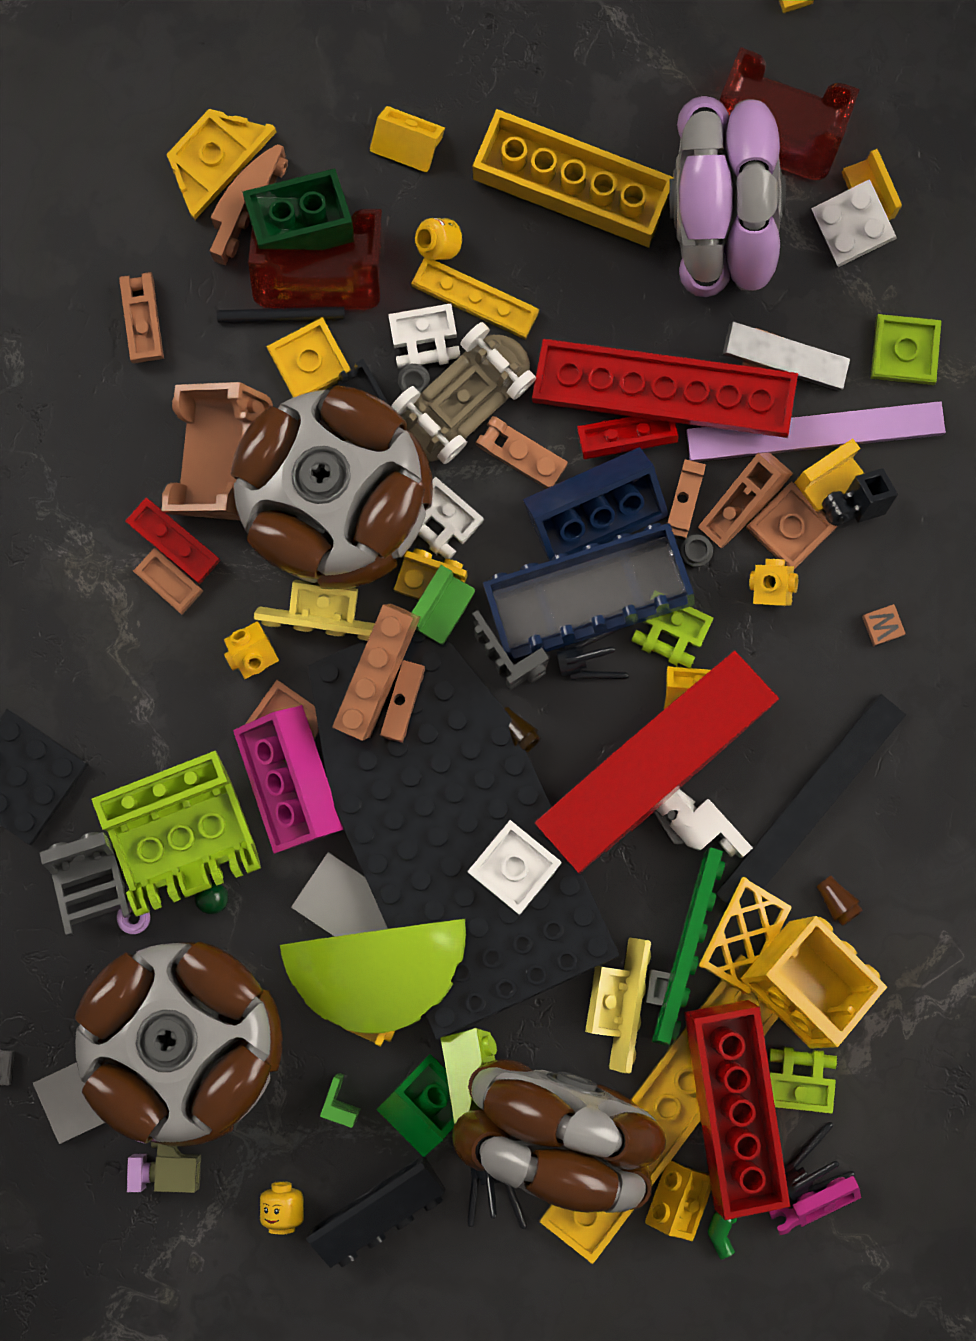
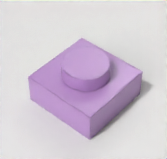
(137, 1173)

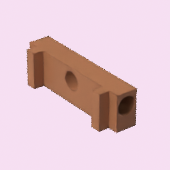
(688, 485)
(398, 716)

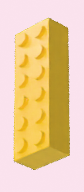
(572, 178)

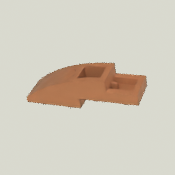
(231, 210)

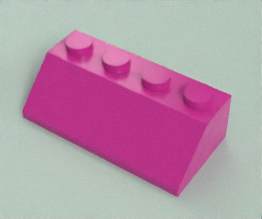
(290, 796)

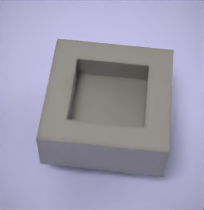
(656, 987)

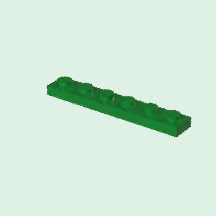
(685, 959)

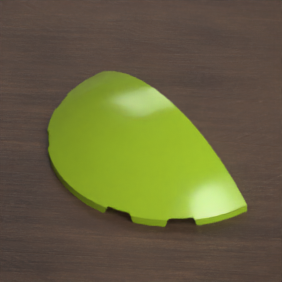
(378, 976)

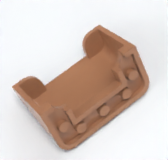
(215, 425)

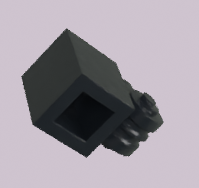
(865, 499)

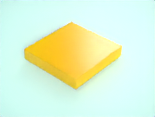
(309, 358)

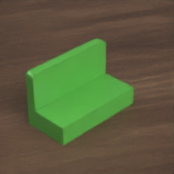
(442, 605)
(337, 1110)

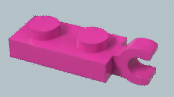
(814, 1206)

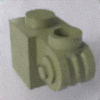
(175, 1170)

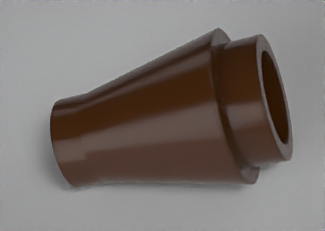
(839, 901)

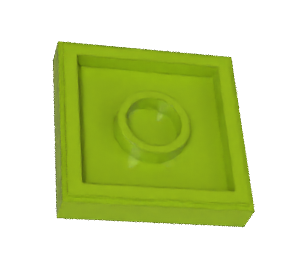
(906, 349)

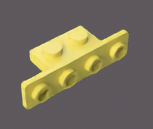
(318, 609)
(617, 1003)

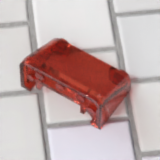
(806, 123)
(322, 278)

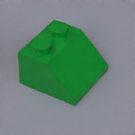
(421, 1106)

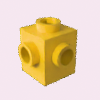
(785, 585)
(250, 650)

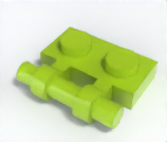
(685, 624)
(802, 1091)

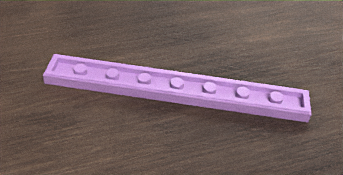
(821, 432)

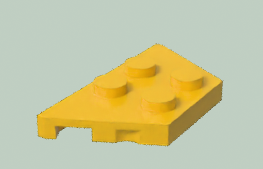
(214, 155)

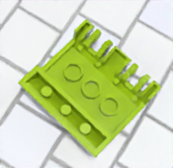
(177, 831)

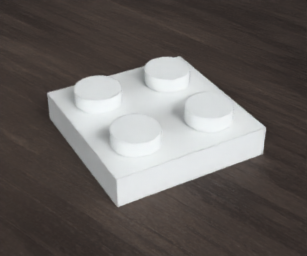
(854, 223)
(514, 867)

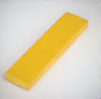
(475, 297)

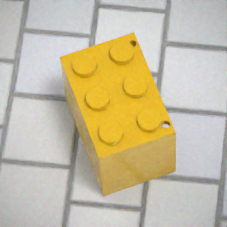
(814, 982)

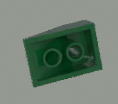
(300, 213)

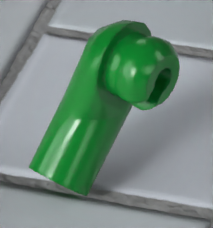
(718, 1232)

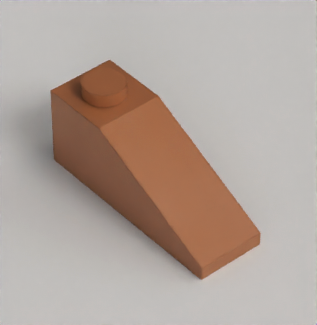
(745, 498)

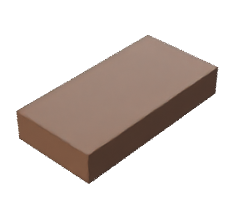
(168, 581)

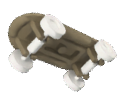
(465, 393)

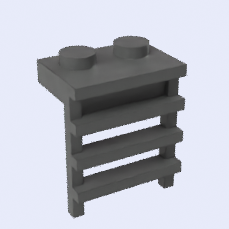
(528, 669)
(81, 862)

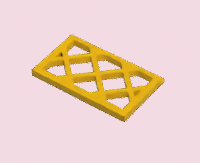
(719, 938)

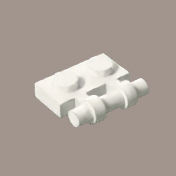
(421, 327)
(453, 515)

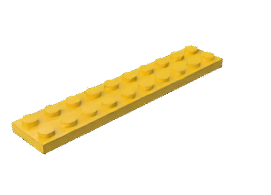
(673, 1102)

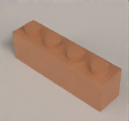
(376, 671)

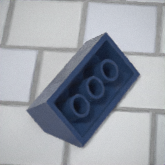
(597, 505)

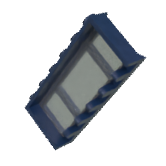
(589, 592)

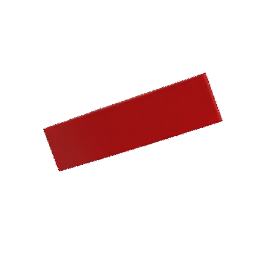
(656, 762)

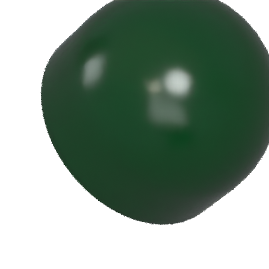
(212, 900)

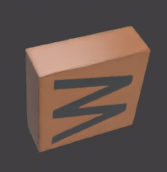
(883, 625)

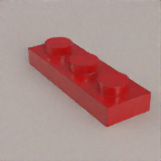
(624, 435)
(173, 540)

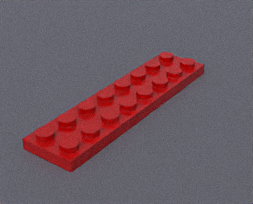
(665, 388)

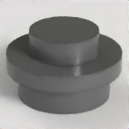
(415, 376)
(696, 550)

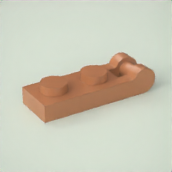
(141, 318)
(522, 453)

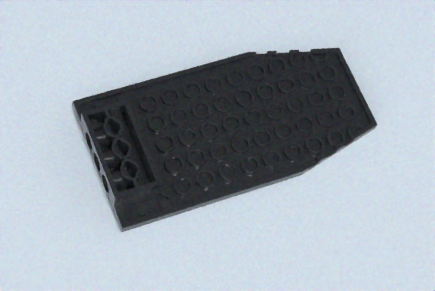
(432, 809)

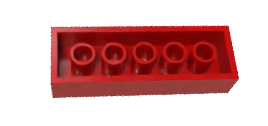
(737, 1109)

